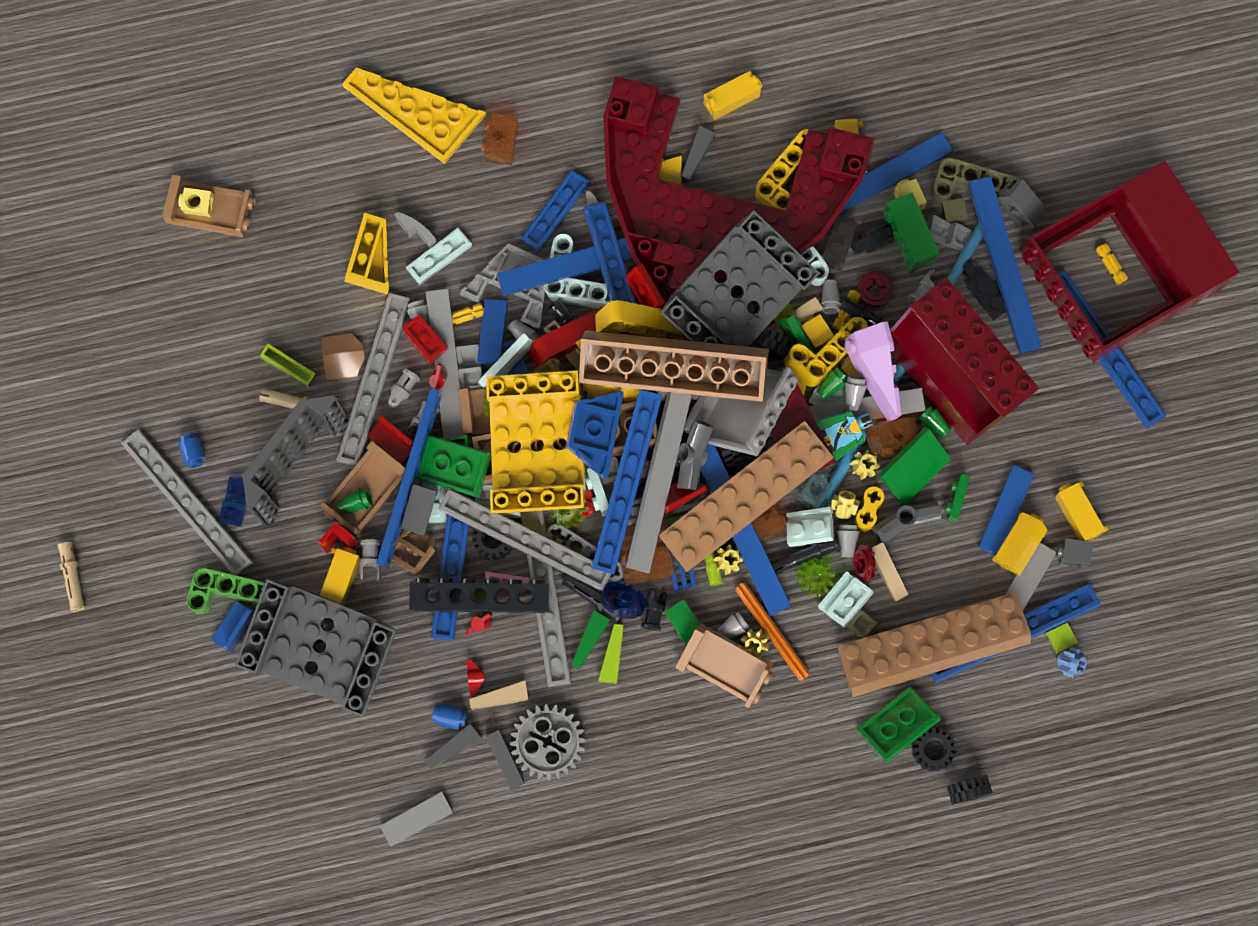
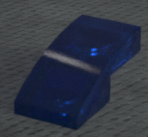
(234, 504)

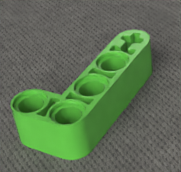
(215, 587)

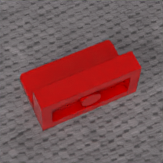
(644, 287)
(424, 340)
(391, 440)
(678, 497)
(334, 534)

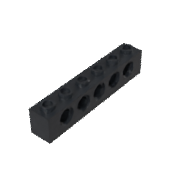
(420, 603)

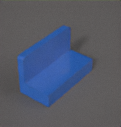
(233, 627)

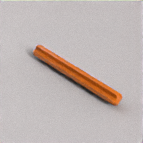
(772, 631)

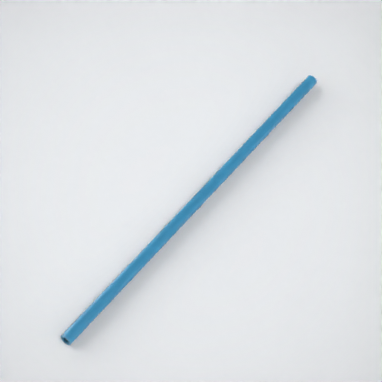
(953, 276)

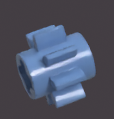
(1071, 662)

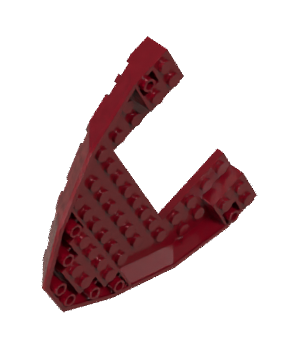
(676, 225)

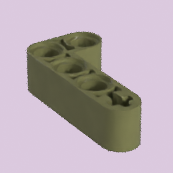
(958, 179)

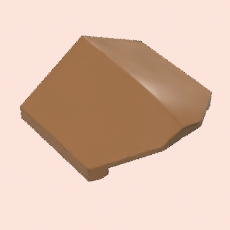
(342, 356)
(413, 551)

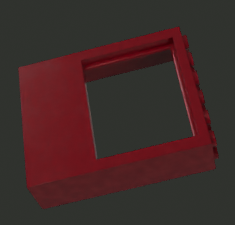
(1165, 237)
(959, 362)

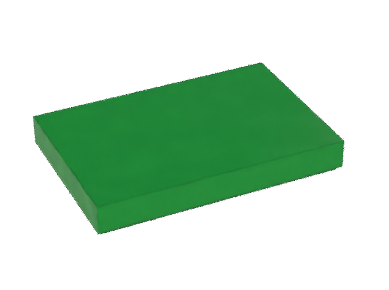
(453, 466)
(914, 466)
(898, 724)

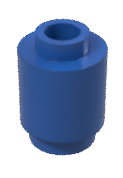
(191, 450)
(449, 716)

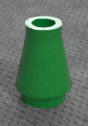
(833, 383)
(934, 421)
(356, 501)

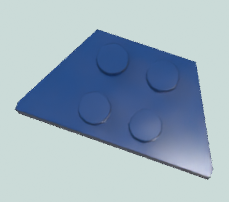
(594, 431)

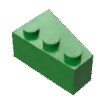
(911, 232)

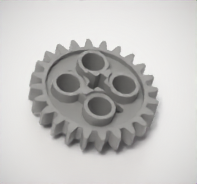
(537, 761)

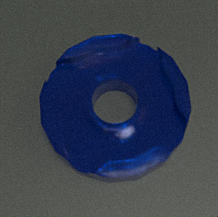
(628, 609)

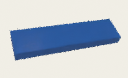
(555, 210)
(1006, 509)

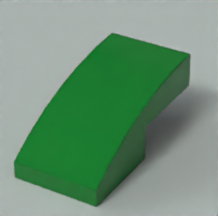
(682, 620)

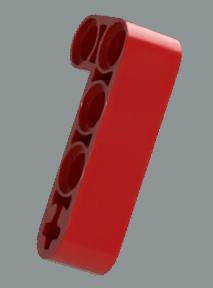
(562, 340)

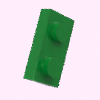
(792, 329)
(959, 489)

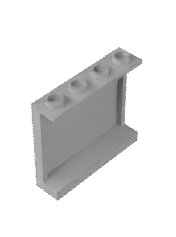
(744, 423)

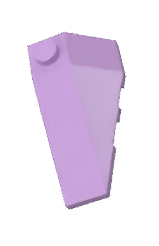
(871, 357)

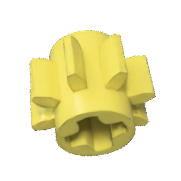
(860, 468)
(845, 504)
(731, 555)
(756, 637)

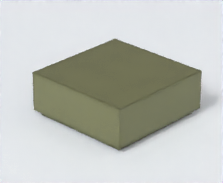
(954, 210)
(862, 624)

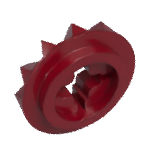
(881, 281)
(864, 562)

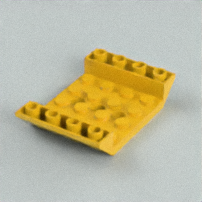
(526, 411)

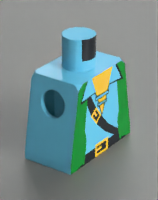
(843, 431)

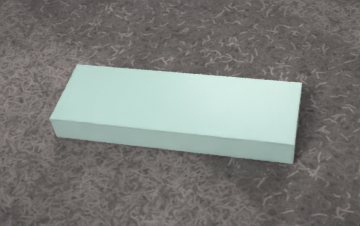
(438, 256)
(509, 358)

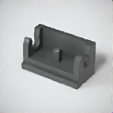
(1022, 204)
(419, 509)

